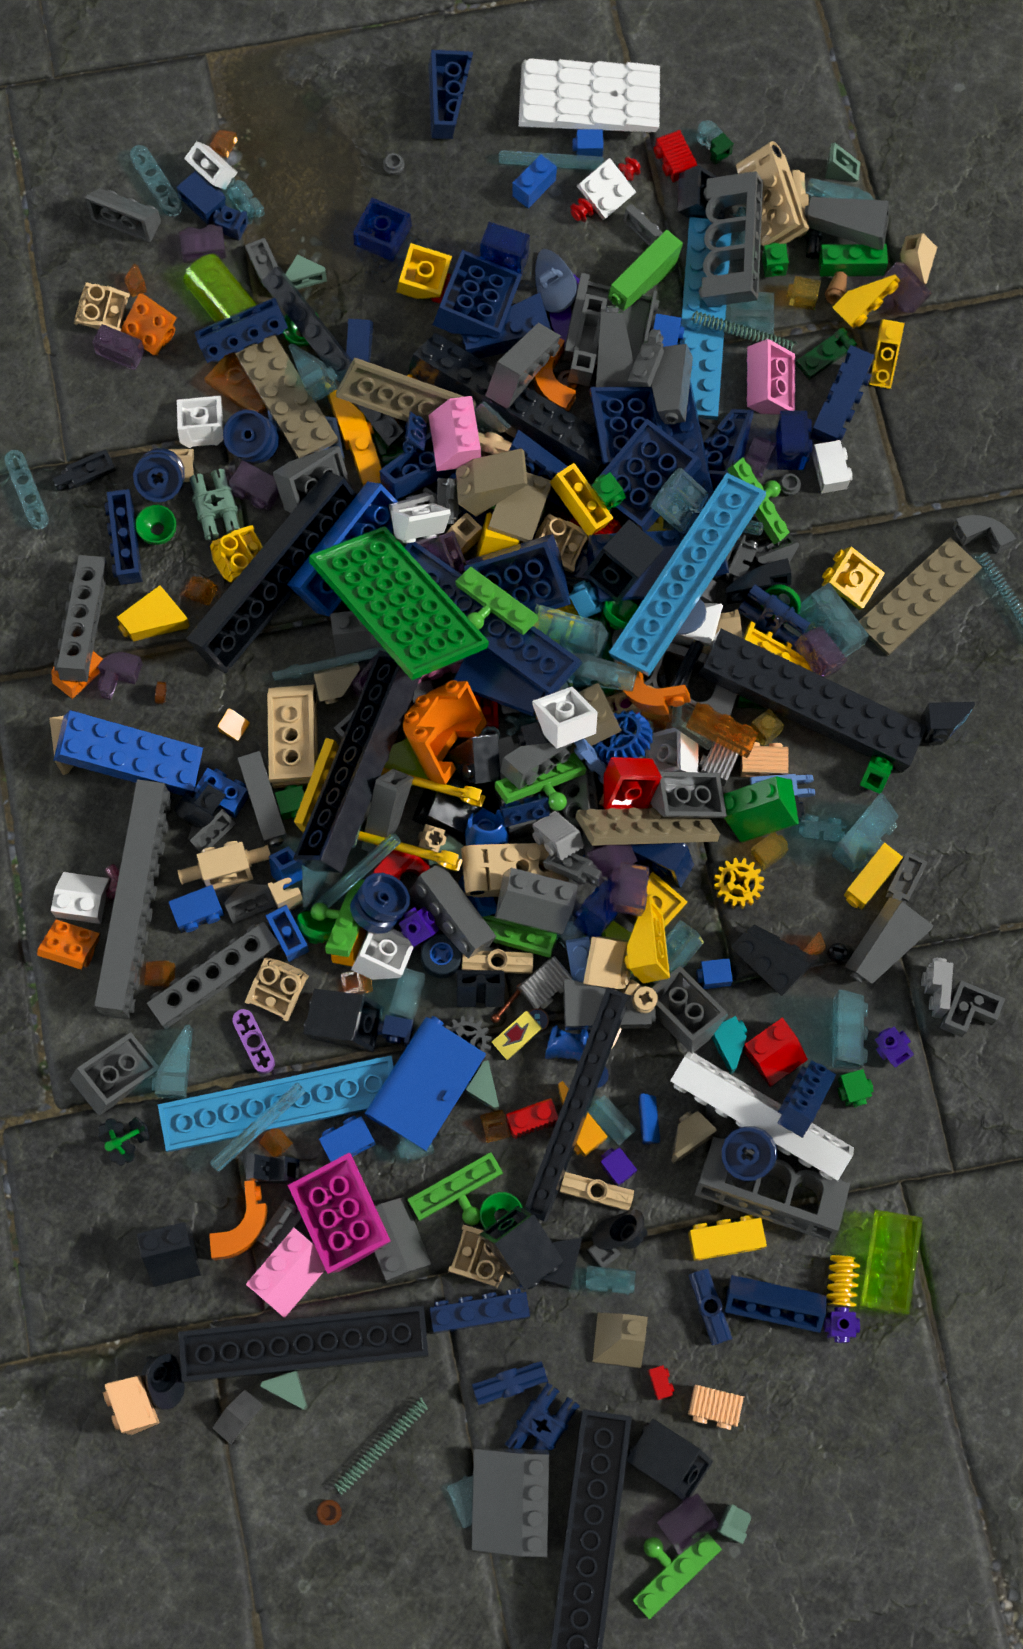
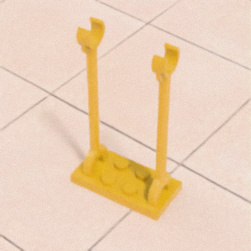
(445, 858)

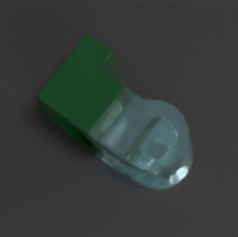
(715, 140)

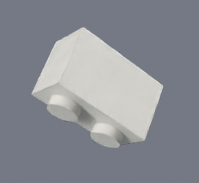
(210, 165)
(831, 466)

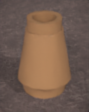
(836, 288)

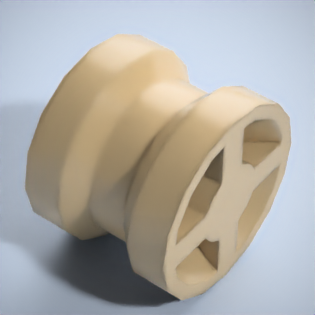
(643, 1004)

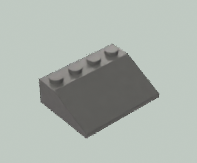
(510, 1501)

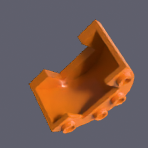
(437, 722)

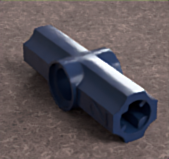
(705, 1291)
(510, 1383)

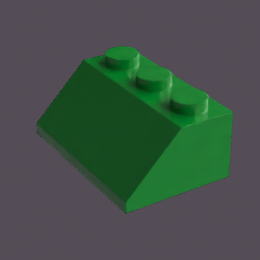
(761, 808)

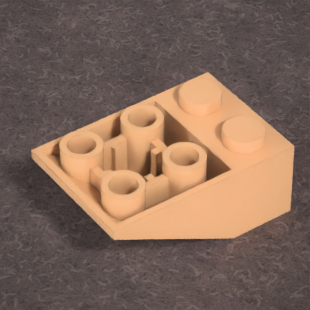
(131, 1405)

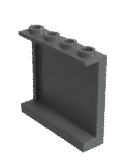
(637, 317)

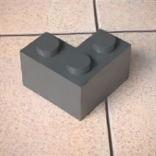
(970, 1002)

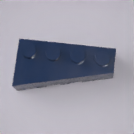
(447, 84)
(518, 323)
(843, 396)
(540, 463)
(412, 471)
(666, 859)

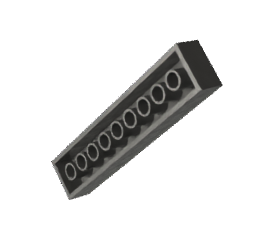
(133, 900)

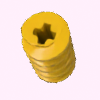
(842, 1281)

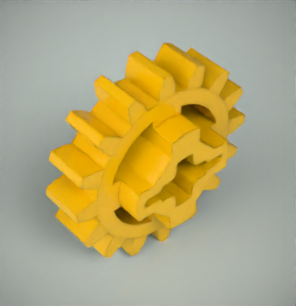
(733, 875)

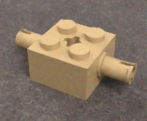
(224, 865)

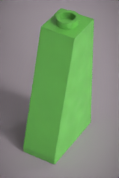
(646, 271)

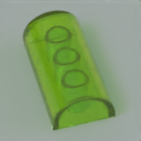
(216, 288)
(891, 1263)

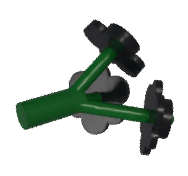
(117, 1140)

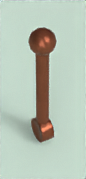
(496, 1017)

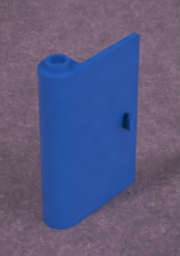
(429, 1067)

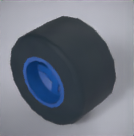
(440, 948)

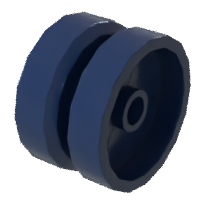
(251, 436)
(154, 487)
(380, 903)
(735, 1155)

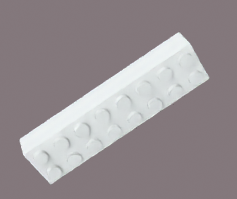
(753, 1108)

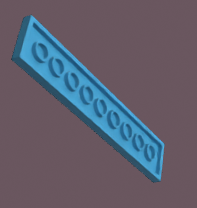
(703, 342)
(687, 574)
(229, 1112)

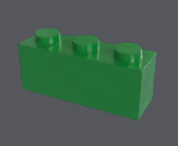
(852, 260)

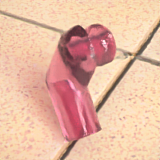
(113, 873)

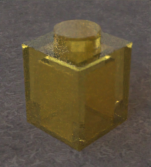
(803, 292)
(767, 726)
(770, 850)

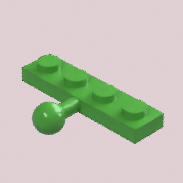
(766, 513)
(494, 601)
(559, 774)
(345, 928)
(522, 936)
(456, 1188)
(674, 1574)

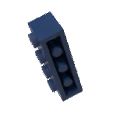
(241, 330)
(124, 537)
(805, 1098)
(775, 1303)
(480, 1312)

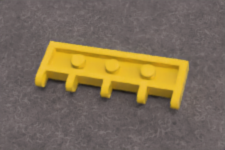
(766, 642)

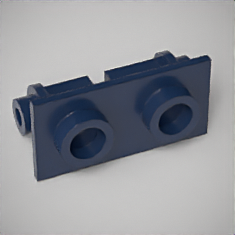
(415, 433)
(531, 809)

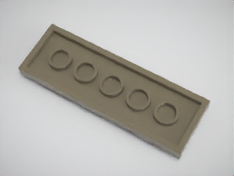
(391, 391)
(286, 397)
(919, 596)
(643, 827)

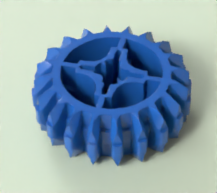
(625, 743)

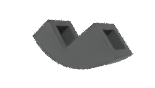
(976, 526)

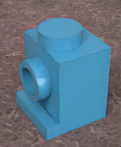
(585, 599)

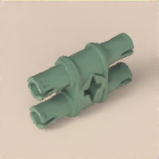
(222, 496)

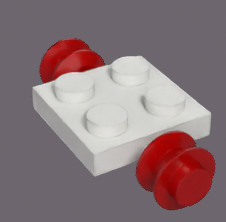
(605, 189)

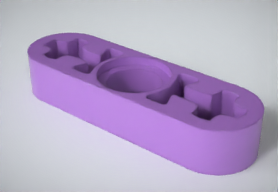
(254, 1059)

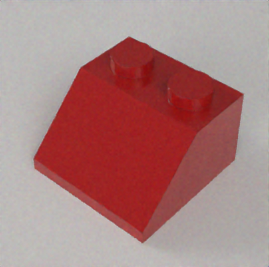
(630, 782)
(775, 1052)

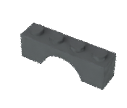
(586, 341)

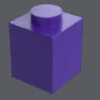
(617, 1166)

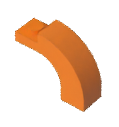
(550, 387)
(656, 700)
(240, 1239)

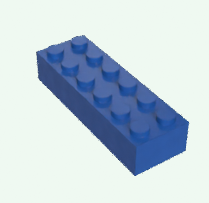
(364, 514)
(127, 752)

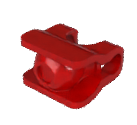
(399, 862)

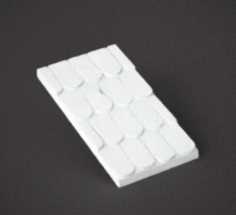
(589, 95)

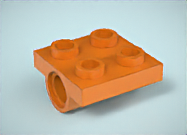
(149, 324)
(69, 944)

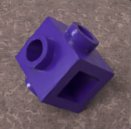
(418, 925)
(894, 1046)
(833, 1328)

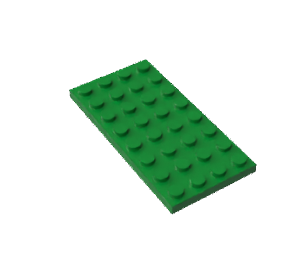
(398, 602)

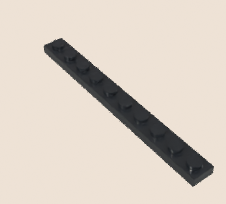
(325, 346)
(577, 1103)

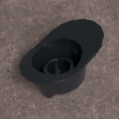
(621, 1231)
(163, 1380)

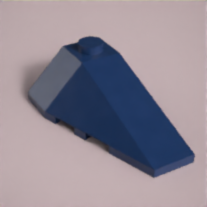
(727, 444)

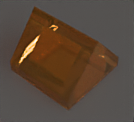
(275, 1142)

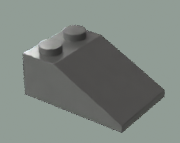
(300, 475)
(114, 1073)

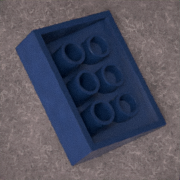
(477, 297)
(620, 414)
(644, 468)
(667, 539)
(527, 572)
(498, 682)

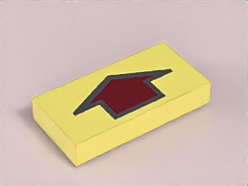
(517, 1035)

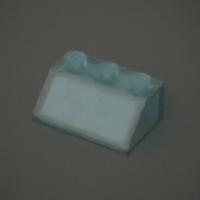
(829, 610)
(572, 631)
(866, 834)
(849, 1030)

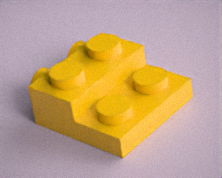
(853, 577)

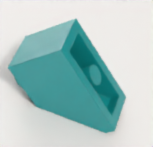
(730, 1041)

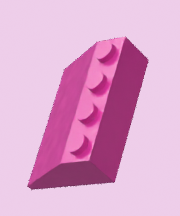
(339, 1214)

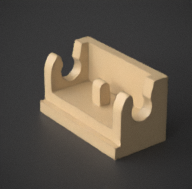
(289, 897)

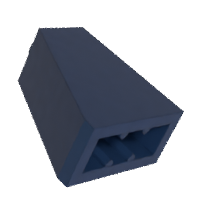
(359, 339)

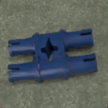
(782, 612)
(539, 1410)

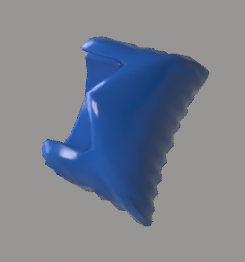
(486, 829)
(566, 1044)

